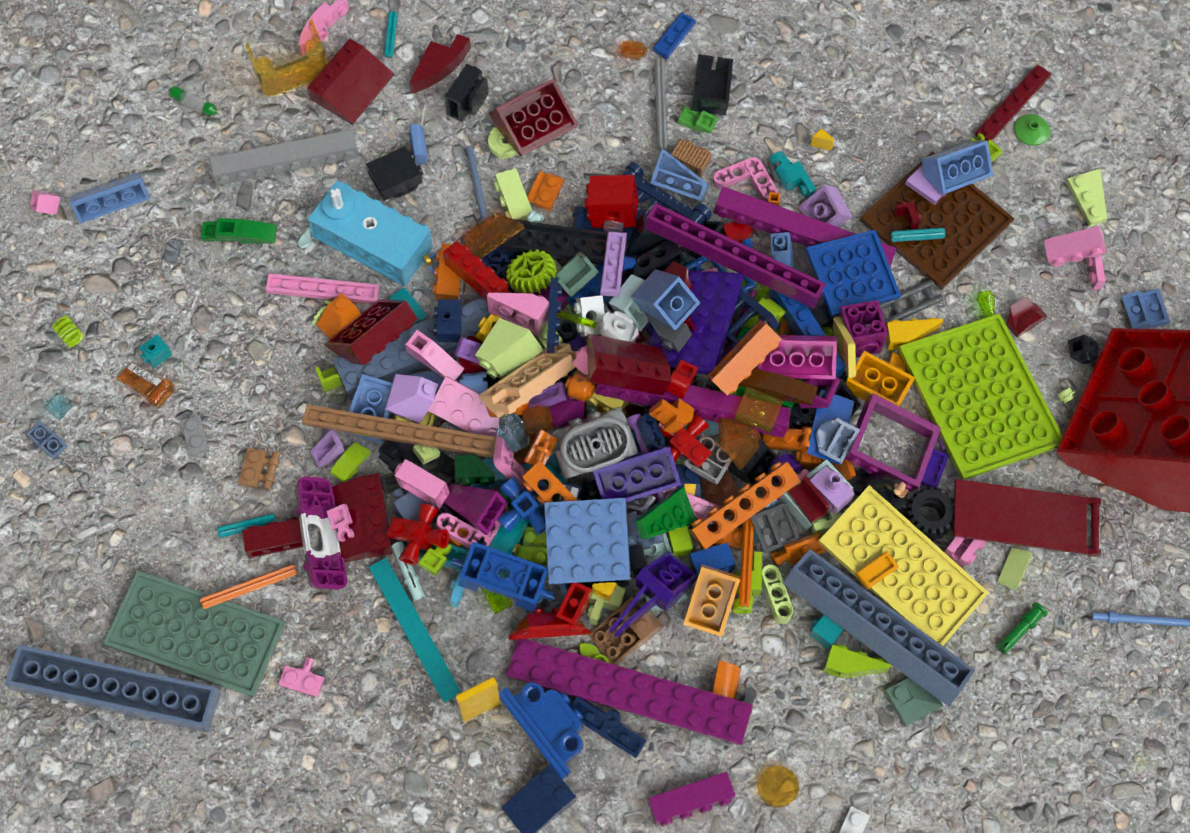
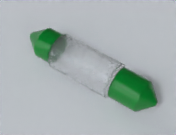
(192, 101)

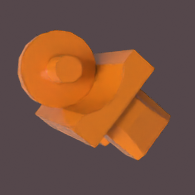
(541, 448)

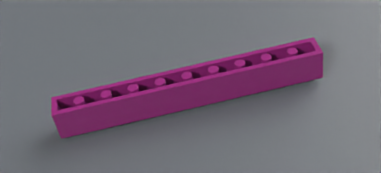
(776, 219)
(735, 256)
(706, 403)

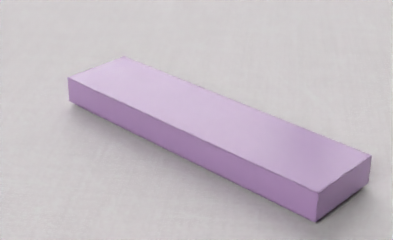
(613, 264)

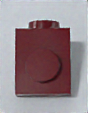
(911, 215)

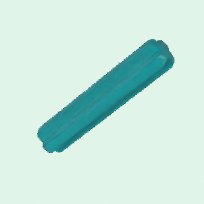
(390, 34)
(917, 234)
(237, 527)

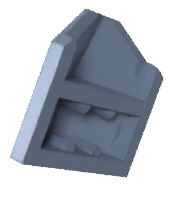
(836, 438)

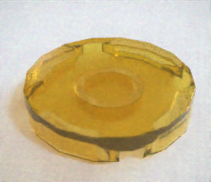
(778, 786)

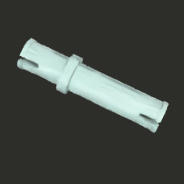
(417, 592)

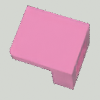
(44, 202)

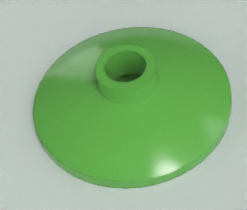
(1029, 135)

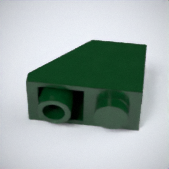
(472, 470)

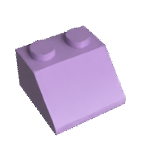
(826, 206)

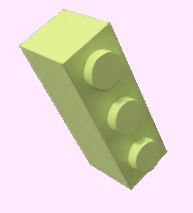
(512, 195)

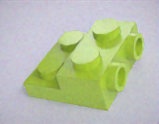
(534, 547)

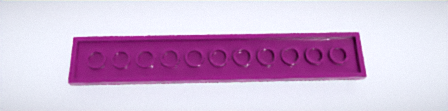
(630, 691)

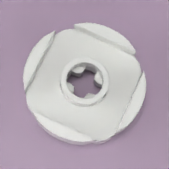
(609, 326)

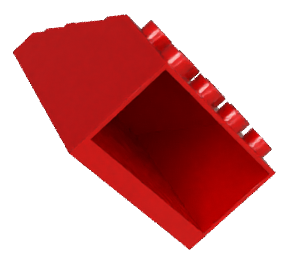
(1136, 418)

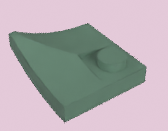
(911, 701)

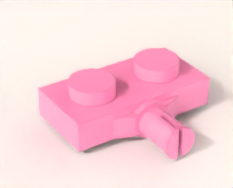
(302, 679)

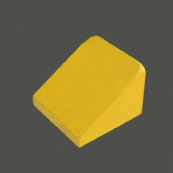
(822, 140)
(604, 590)

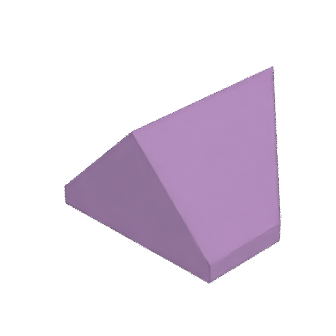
(328, 448)

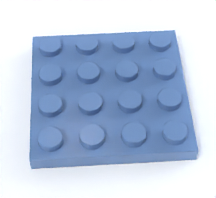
(587, 541)

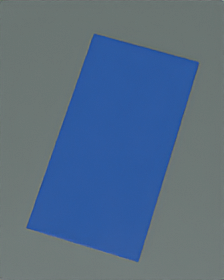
(840, 408)

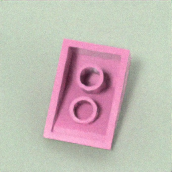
(521, 309)

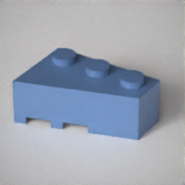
(678, 178)

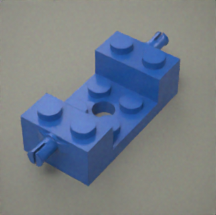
(525, 581)

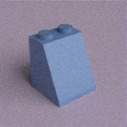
(665, 298)

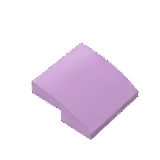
(923, 186)

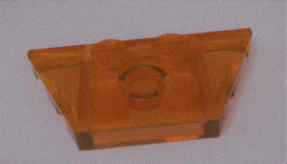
(491, 234)

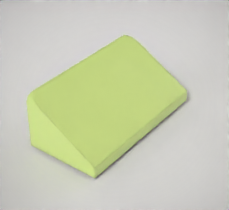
(1014, 568)

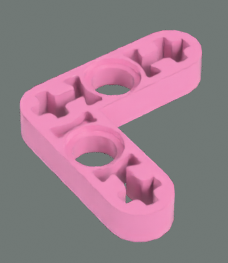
(747, 172)
(506, 464)
(471, 530)

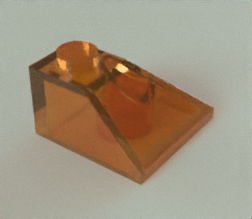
(738, 440)

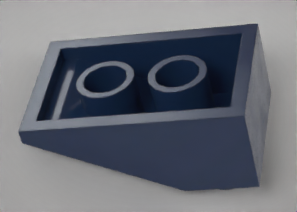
(539, 801)

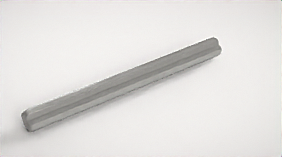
(660, 104)

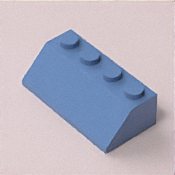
(958, 166)
(109, 198)

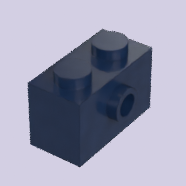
(448, 320)

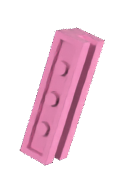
(963, 550)

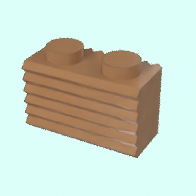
(692, 156)

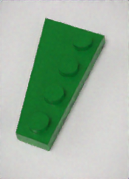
(666, 515)

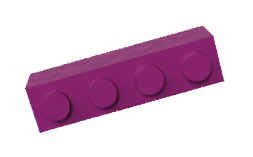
(691, 798)

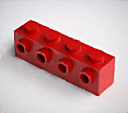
(473, 271)

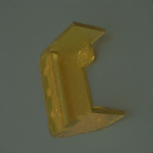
(292, 74)

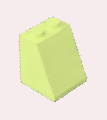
(507, 349)

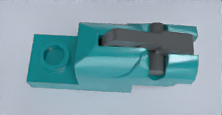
(790, 174)

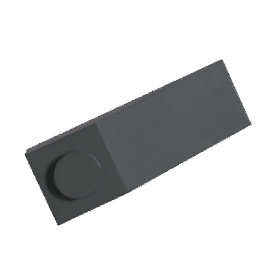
(671, 338)

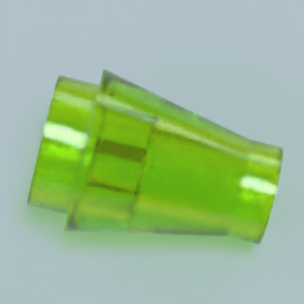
(987, 303)

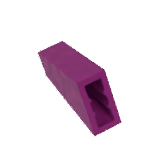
(476, 506)

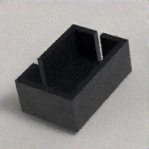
(711, 86)

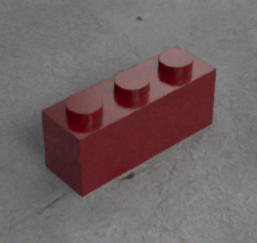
(272, 537)

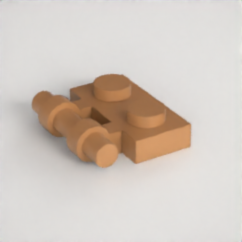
(253, 467)

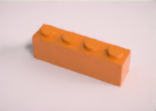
(744, 358)

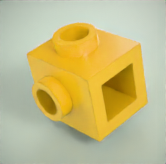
(486, 326)

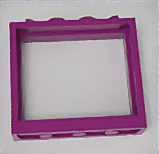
(905, 418)

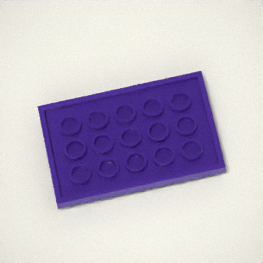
(711, 318)

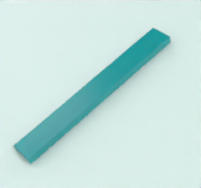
(415, 630)

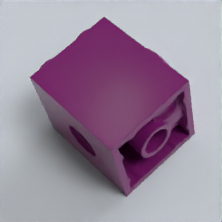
(865, 326)

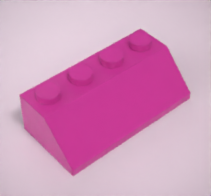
(803, 357)

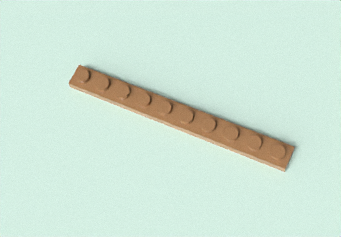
(399, 431)

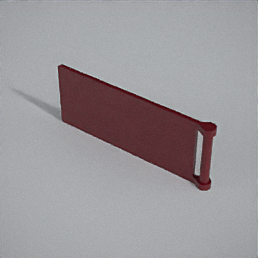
(1025, 517)

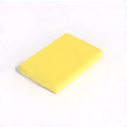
(845, 346)

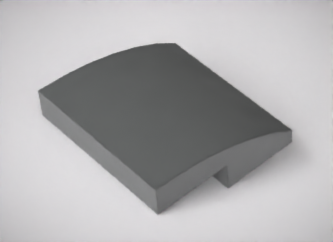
(774, 527)

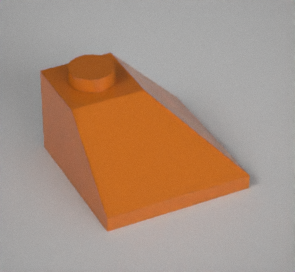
(337, 316)

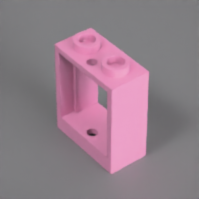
(421, 483)

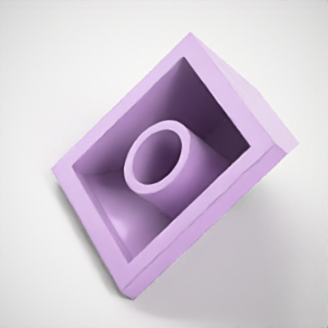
(410, 397)

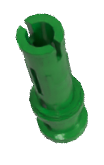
(1027, 622)

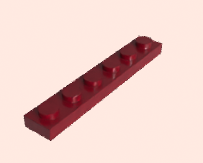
(1014, 103)

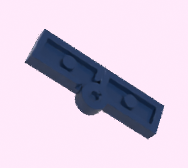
(553, 321)
(609, 726)

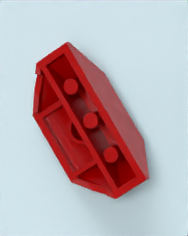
(546, 625)

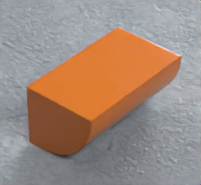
(726, 680)

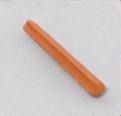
(746, 564)
(248, 586)

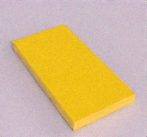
(478, 699)

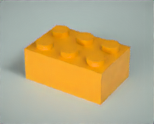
(879, 378)
(711, 600)

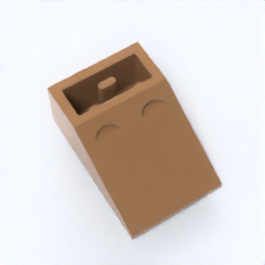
(631, 639)

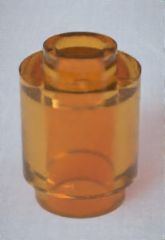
(633, 49)

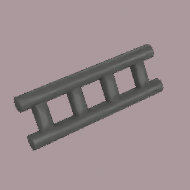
(916, 307)

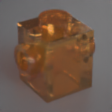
(536, 419)

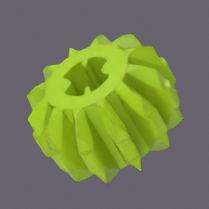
(68, 331)

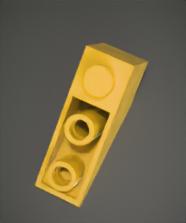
(908, 331)

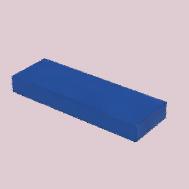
(674, 35)

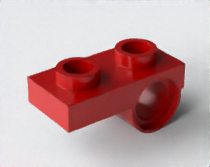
(682, 379)

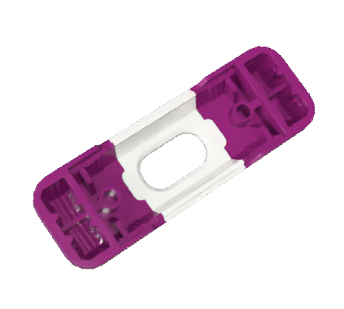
(323, 567)

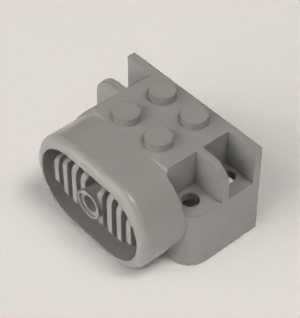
(575, 447)

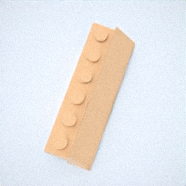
(529, 380)

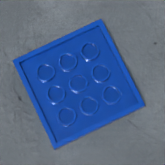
(853, 271)

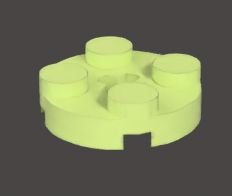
(498, 148)

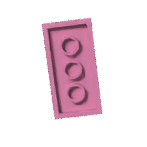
(463, 408)

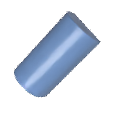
(418, 144)

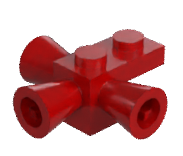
(685, 444)
(418, 534)

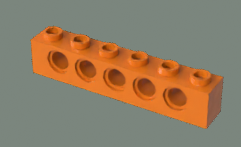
(540, 472)
(787, 480)

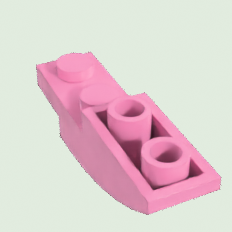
(323, 18)

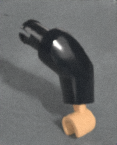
(887, 482)

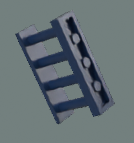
(753, 309)

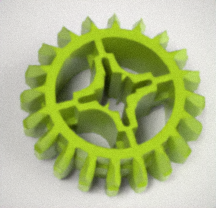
(520, 269)

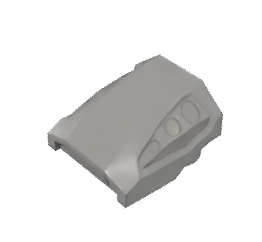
(715, 465)

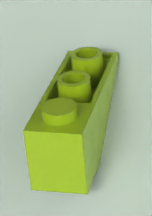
(847, 664)

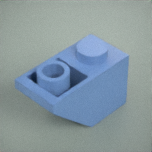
(782, 248)

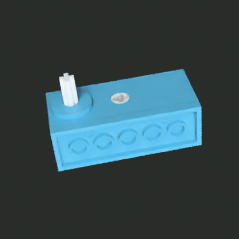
(370, 233)

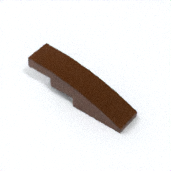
(780, 387)

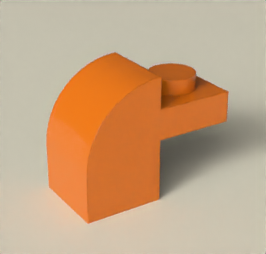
(673, 415)

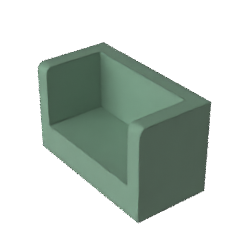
(576, 274)

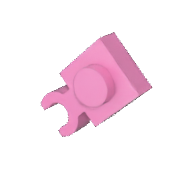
(339, 520)

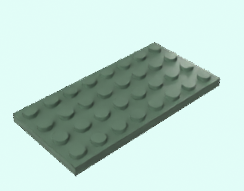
(212, 644)

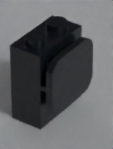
(466, 93)
(395, 173)

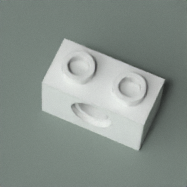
(594, 305)

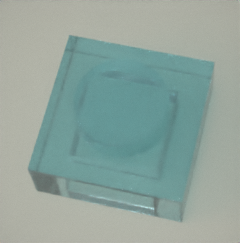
(58, 406)

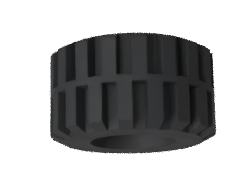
(940, 503)

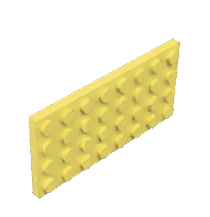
(926, 586)

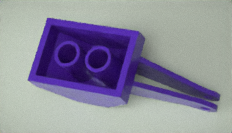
(663, 582)

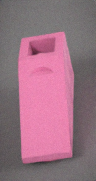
(433, 356)

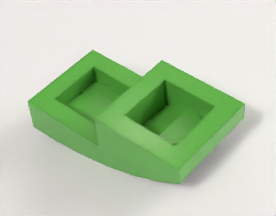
(697, 121)

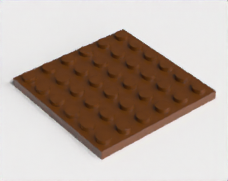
(966, 215)

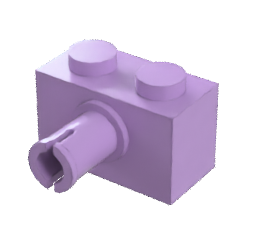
(833, 489)

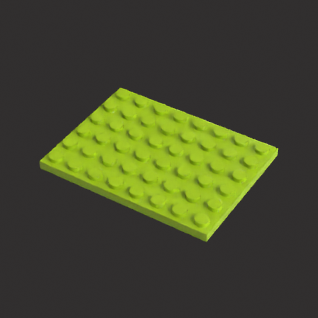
(981, 396)

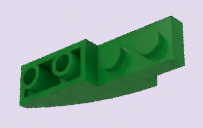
(239, 230)

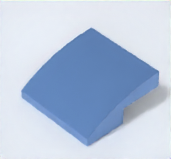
(1145, 309)

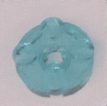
(512, 431)

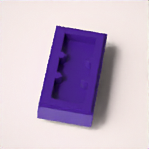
(934, 469)

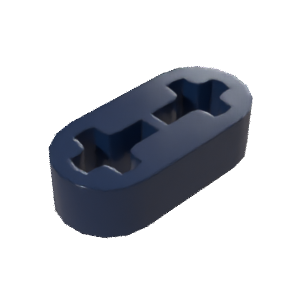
(650, 432)

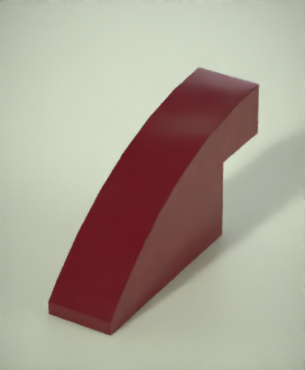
(439, 63)

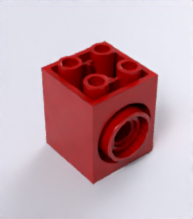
(611, 199)

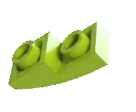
(349, 461)

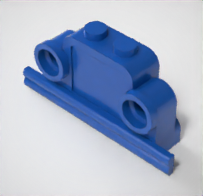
(548, 723)

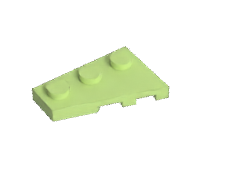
(1089, 196)

